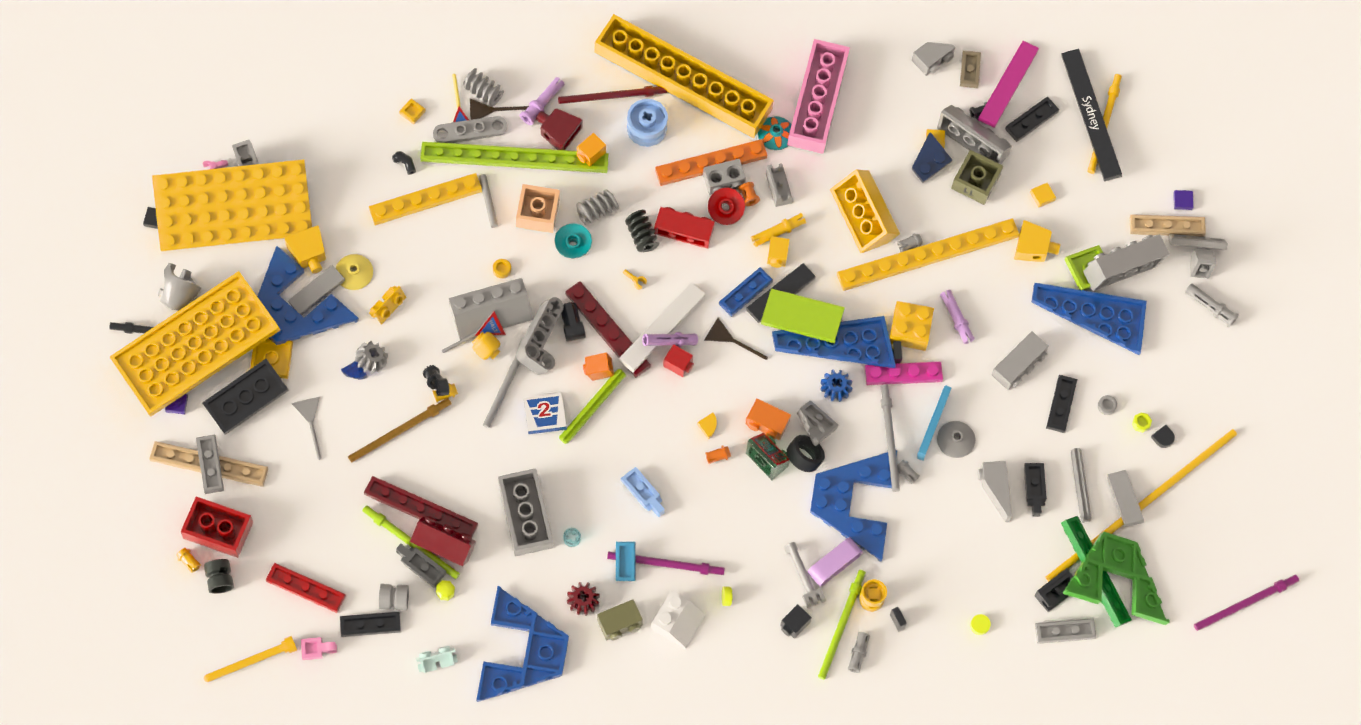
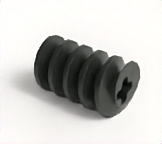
(640, 231)

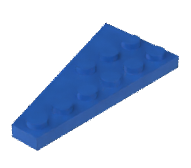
(1105, 315)
(856, 342)

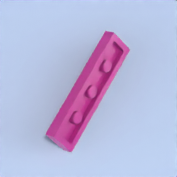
(904, 373)

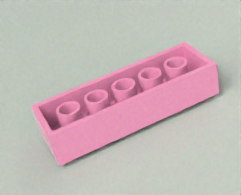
(818, 96)

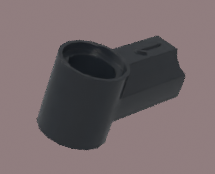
(572, 325)

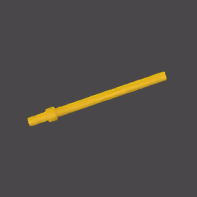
(1113, 93)

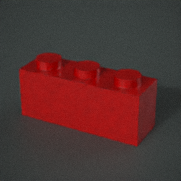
(684, 227)

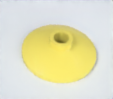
(359, 278)

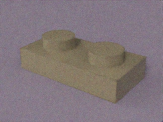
(970, 69)

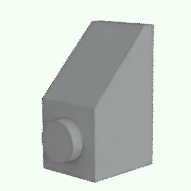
(1202, 263)

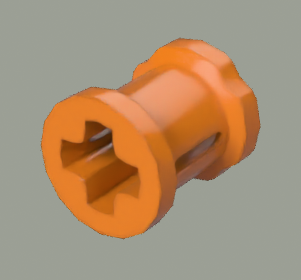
(749, 194)

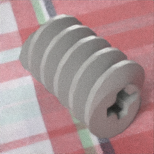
(482, 88)
(596, 205)

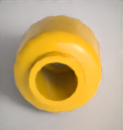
(486, 345)

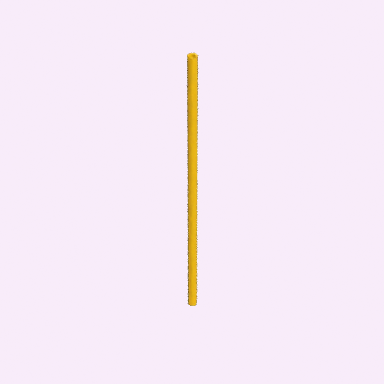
(1153, 496)

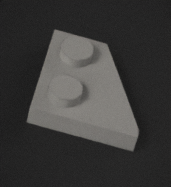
(816, 422)

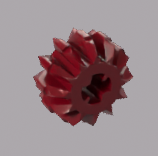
(589, 594)

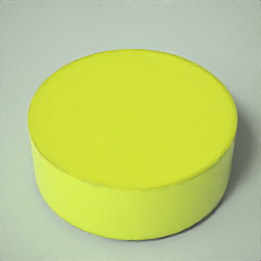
(727, 596)
(980, 624)

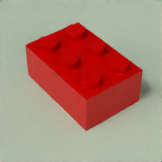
(216, 527)

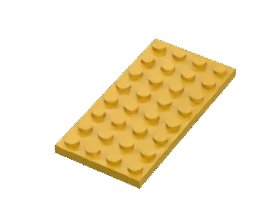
(231, 205)
(194, 343)

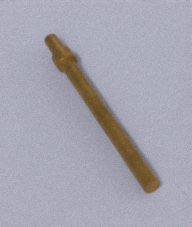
(431, 411)

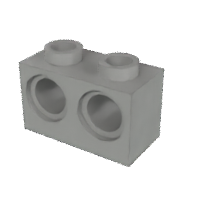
(245, 153)
(722, 172)

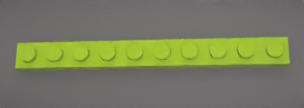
(509, 157)

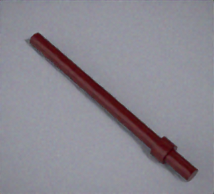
(647, 91)

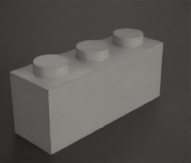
(1020, 361)

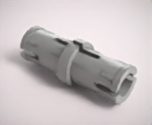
(858, 652)

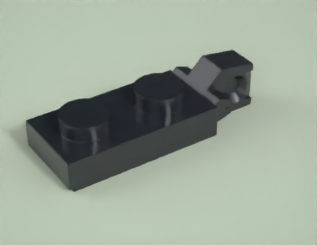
(1035, 487)

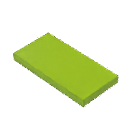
(802, 315)

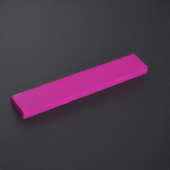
(1008, 84)

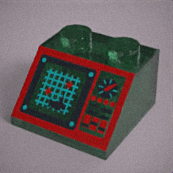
(767, 455)

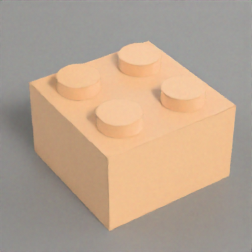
(538, 208)

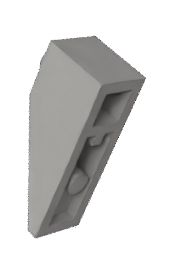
(995, 484)

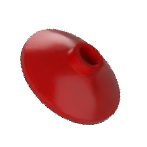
(732, 199)

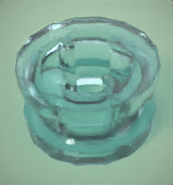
(573, 531)

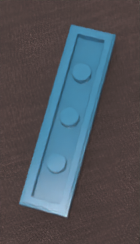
(934, 422)

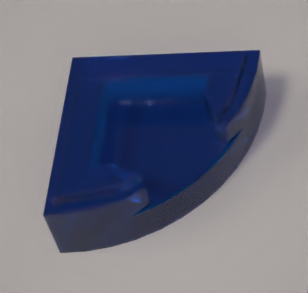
(354, 372)

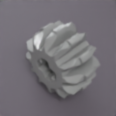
(371, 357)

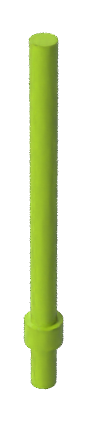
(381, 520)
(854, 590)

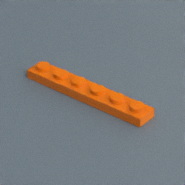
(694, 166)

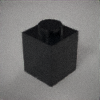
(795, 621)

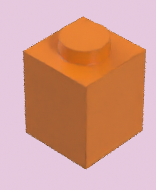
(598, 366)

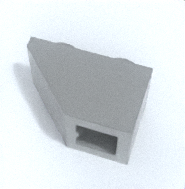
(932, 55)

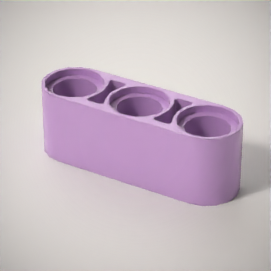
(835, 562)

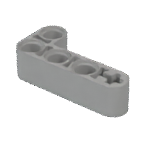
(542, 333)

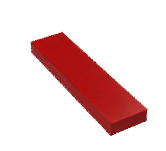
(305, 587)

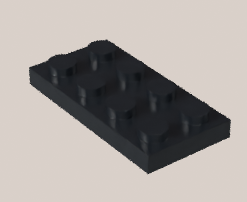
(245, 396)

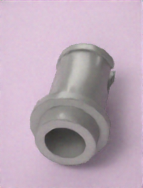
(911, 242)
(905, 469)

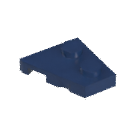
(930, 159)

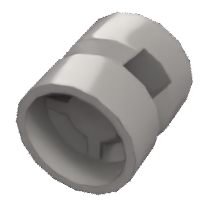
(394, 597)

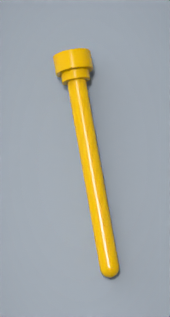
(287, 645)

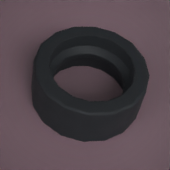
(801, 461)

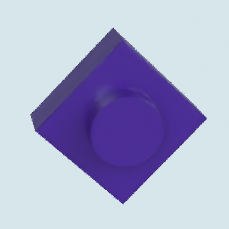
(178, 406)

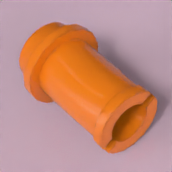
(718, 454)

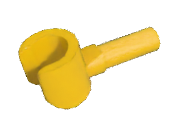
(635, 279)

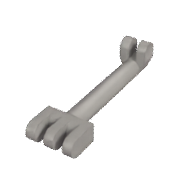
(811, 592)

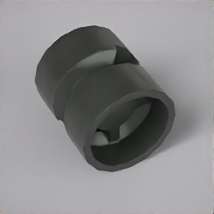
(218, 575)

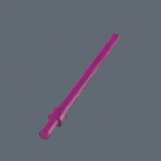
(703, 568)
(1279, 586)

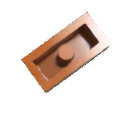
(768, 419)

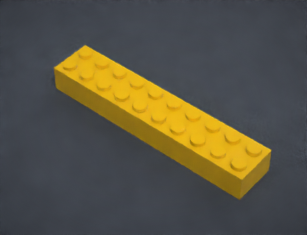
(683, 76)

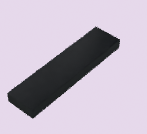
(791, 284)

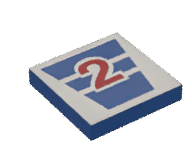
(545, 413)

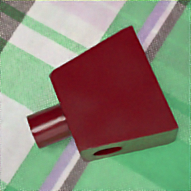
(559, 128)

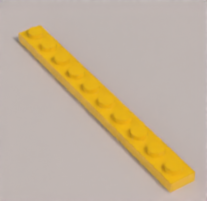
(928, 254)

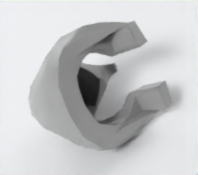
(177, 290)

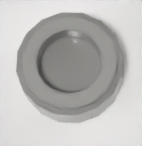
(1107, 405)

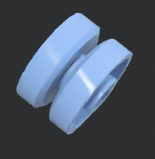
(647, 122)

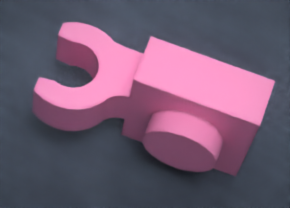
(314, 648)

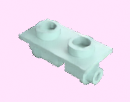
(429, 659)

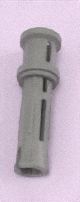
(1219, 310)

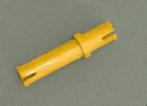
(779, 229)

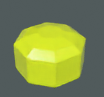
(1141, 422)
(445, 590)

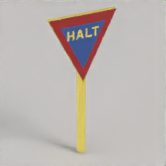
(460, 115)

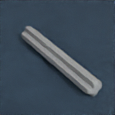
(1081, 486)

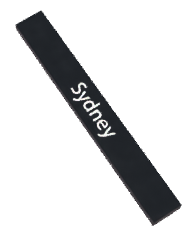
(1091, 115)

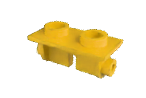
(383, 310)

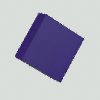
(1183, 200)

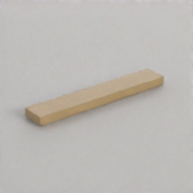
(189, 460)

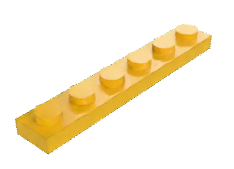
(425, 199)

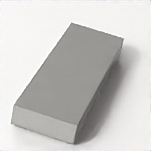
(1196, 241)
(316, 290)
(210, 464)
(1125, 498)
(1065, 631)

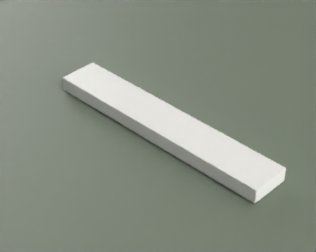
(664, 324)

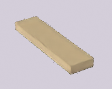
(1167, 225)

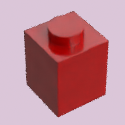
(678, 361)

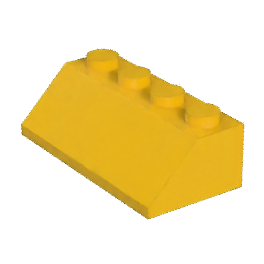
(864, 210)

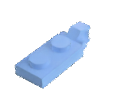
(643, 491)

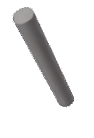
(488, 201)

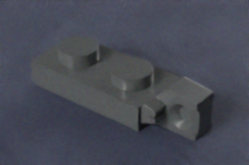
(421, 565)

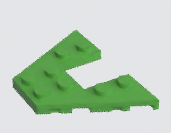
(1124, 559)

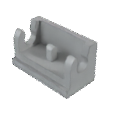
(779, 185)

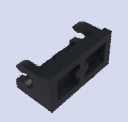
(1052, 592)

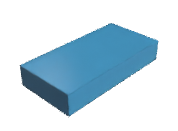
(625, 560)

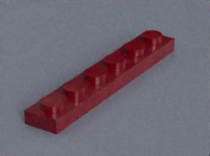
(602, 323)
(417, 506)

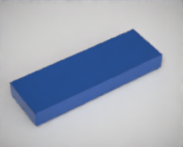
(745, 291)

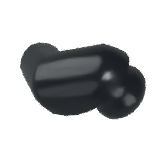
(407, 160)

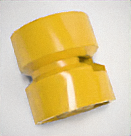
(873, 595)

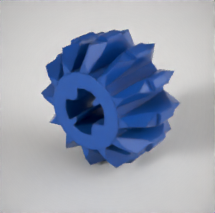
(836, 379)

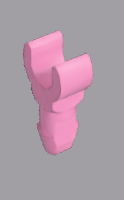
(215, 165)

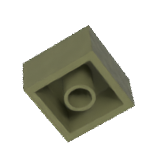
(977, 177)

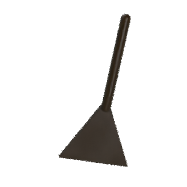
(480, 110)
(721, 334)

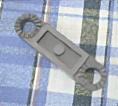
(470, 129)

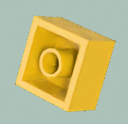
(911, 325)

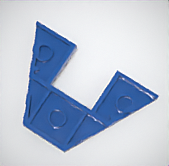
(279, 276)
(833, 500)
(543, 655)

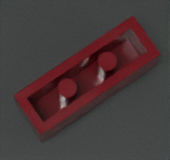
(443, 540)

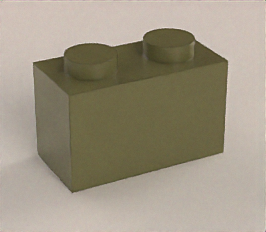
(620, 620)

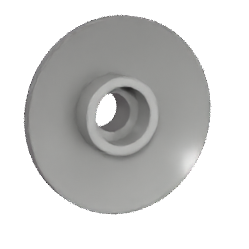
(952, 446)

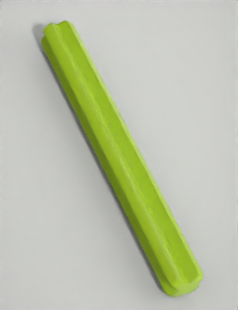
(592, 406)

